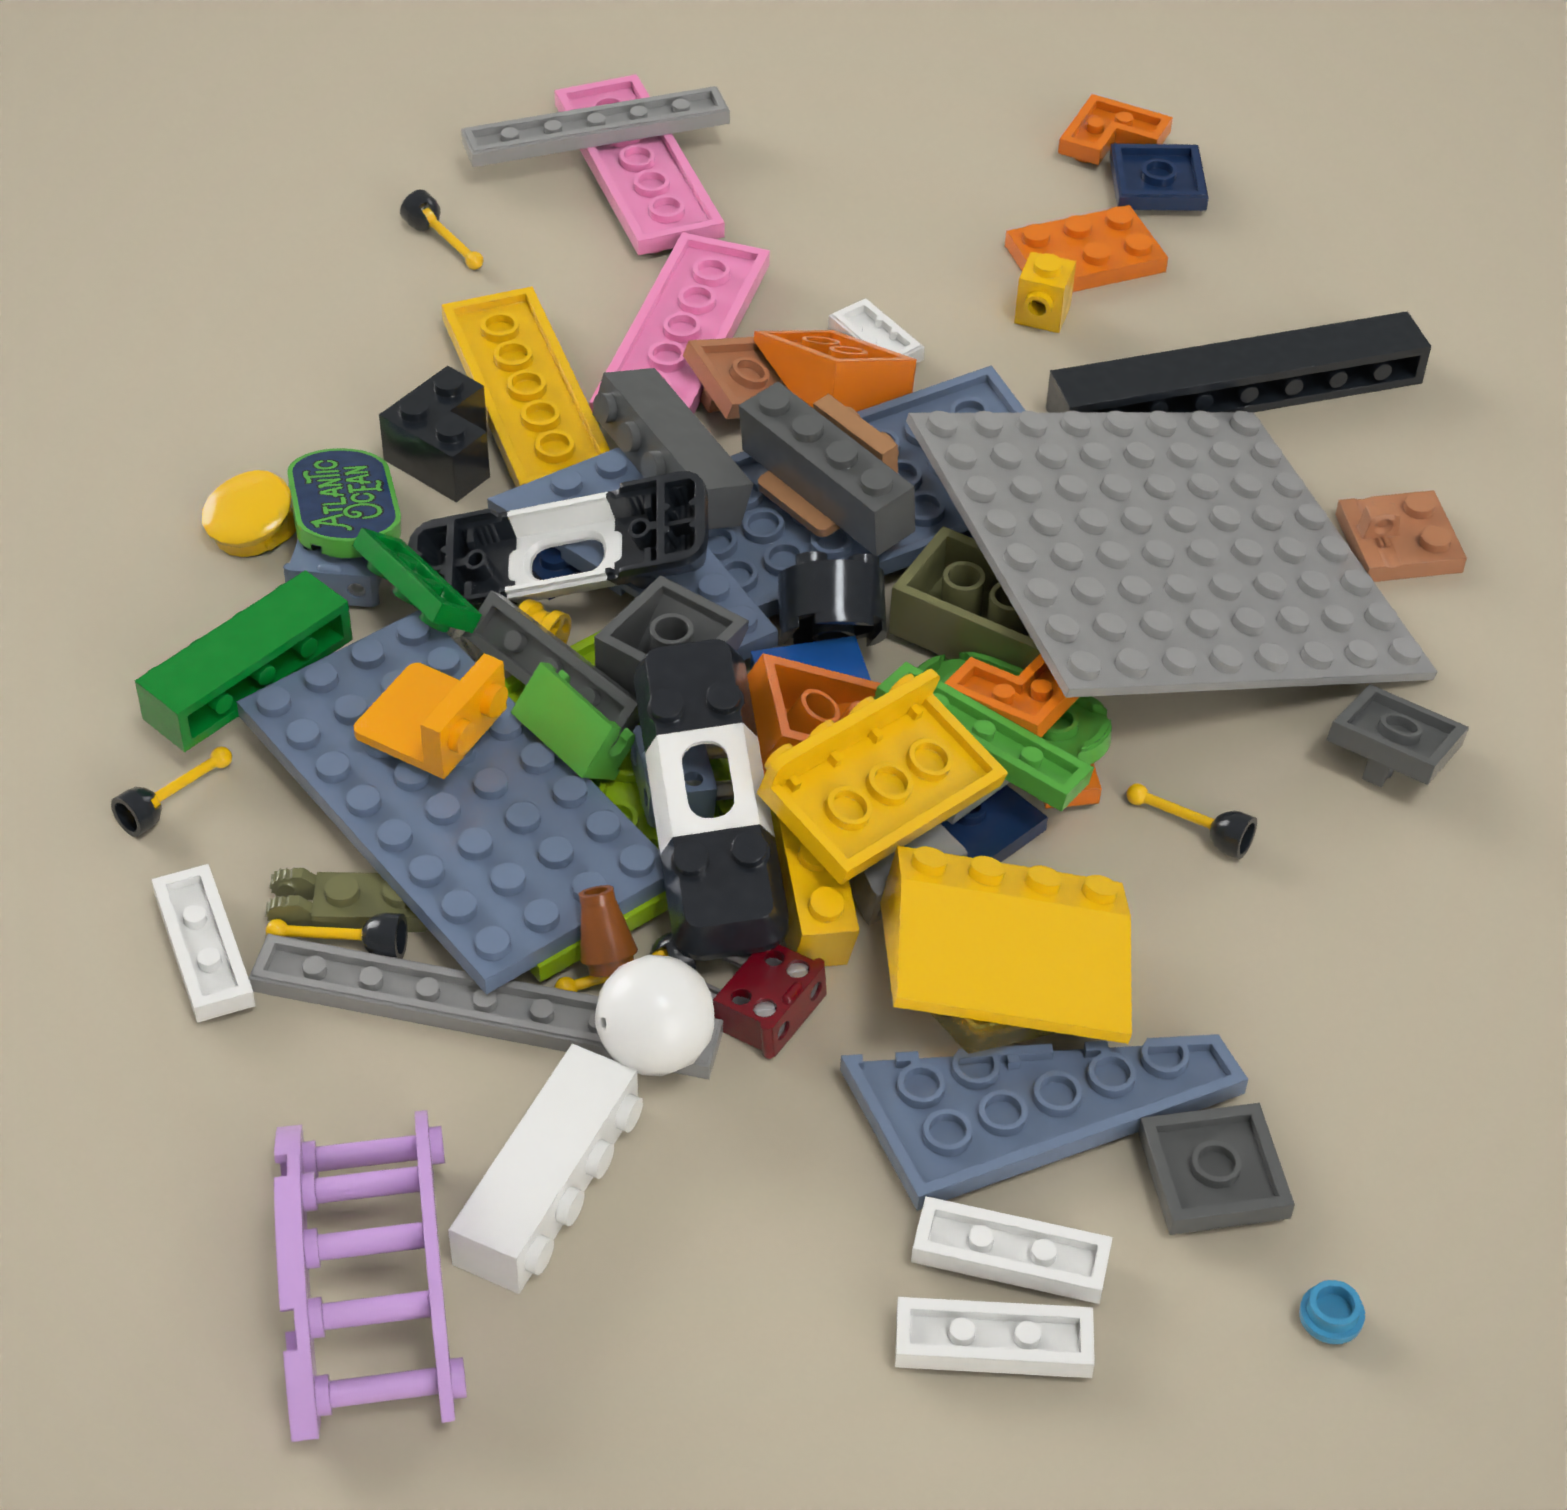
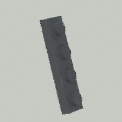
(524, 643)

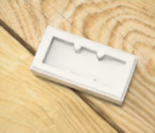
(871, 325)

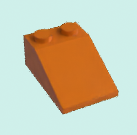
(837, 365)
(798, 697)

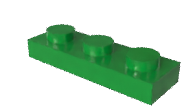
(416, 582)

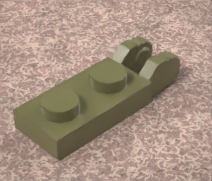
(337, 898)

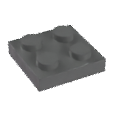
(1215, 1168)

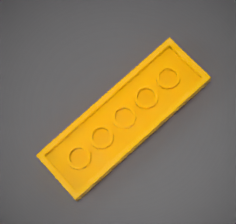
(527, 382)

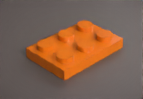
(1105, 244)

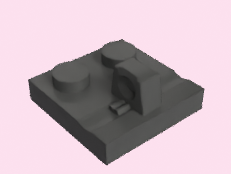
(1396, 736)

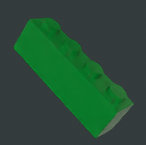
(265, 642)

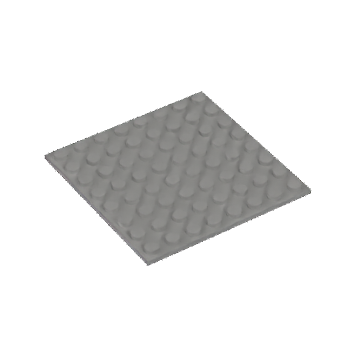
(1165, 552)

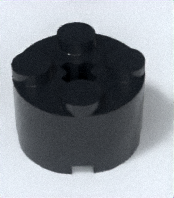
(832, 599)

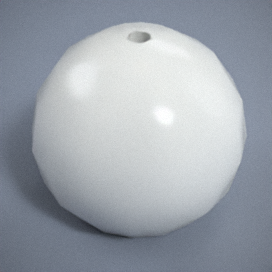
(655, 1015)

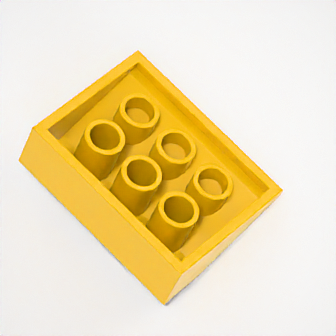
(1008, 944)

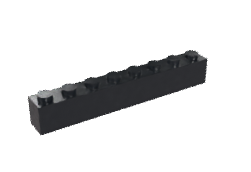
(1252, 371)

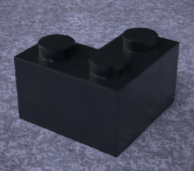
(440, 434)

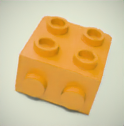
(433, 716)

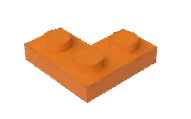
(1111, 122)
(1026, 699)

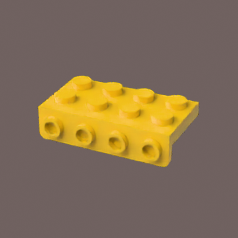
(878, 777)

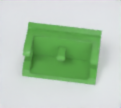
(572, 725)

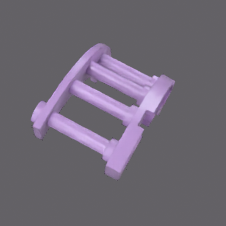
(303, 1249)

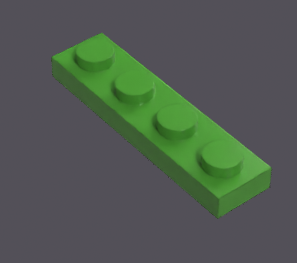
(1029, 759)

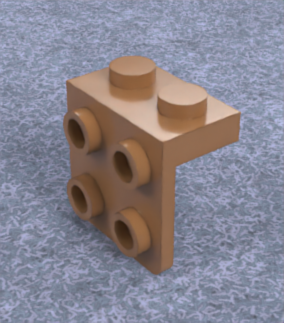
(851, 423)

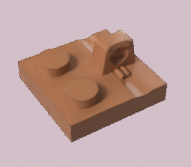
(729, 371)
(1401, 535)

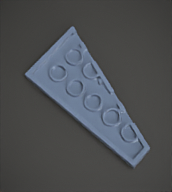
(605, 474)
(1021, 1107)

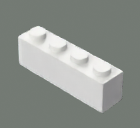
(545, 1168)

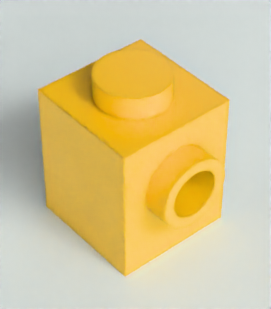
(1045, 292)

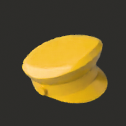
(249, 513)

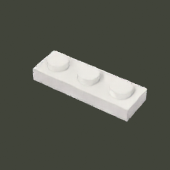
(203, 943)
(1011, 1249)
(994, 1337)

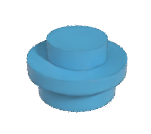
(1332, 1312)

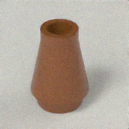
(604, 932)

